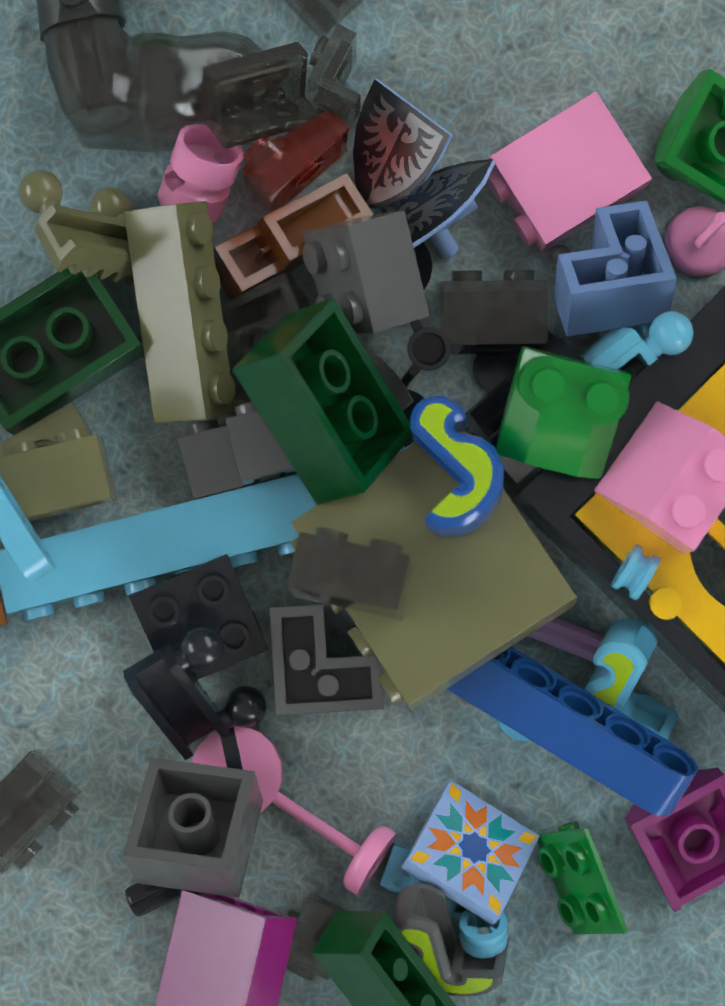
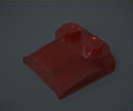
(290, 163)

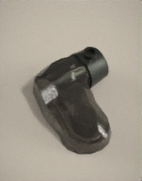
(123, 87)

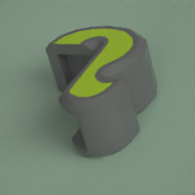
(428, 927)

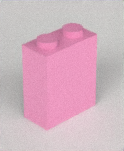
(566, 172)

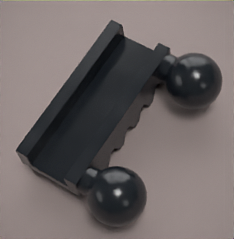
(177, 699)

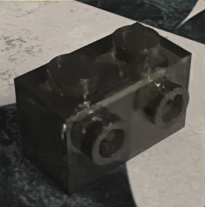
(351, 574)

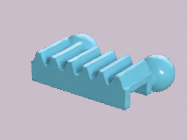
(667, 334)

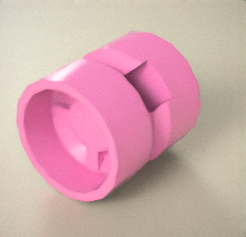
(200, 170)

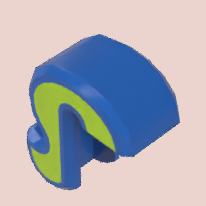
(465, 458)

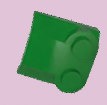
(694, 137)
(562, 413)

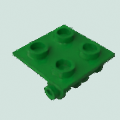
(580, 880)

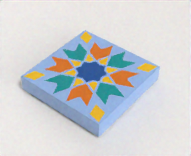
(471, 852)

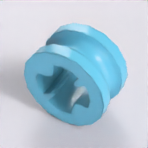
(636, 572)
(482, 945)

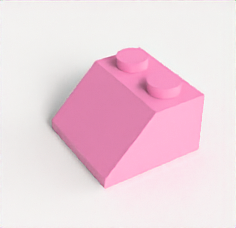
(670, 477)

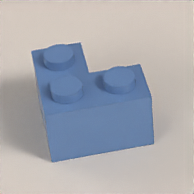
(622, 276)

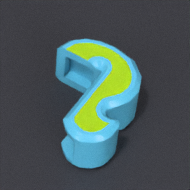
(617, 670)

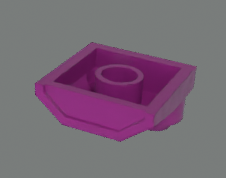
(688, 844)

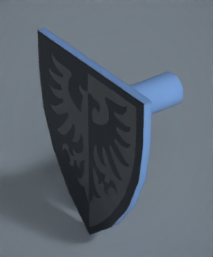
(394, 147)
(442, 202)

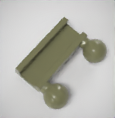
(79, 238)

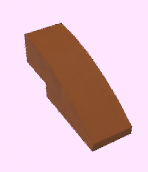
(278, 240)

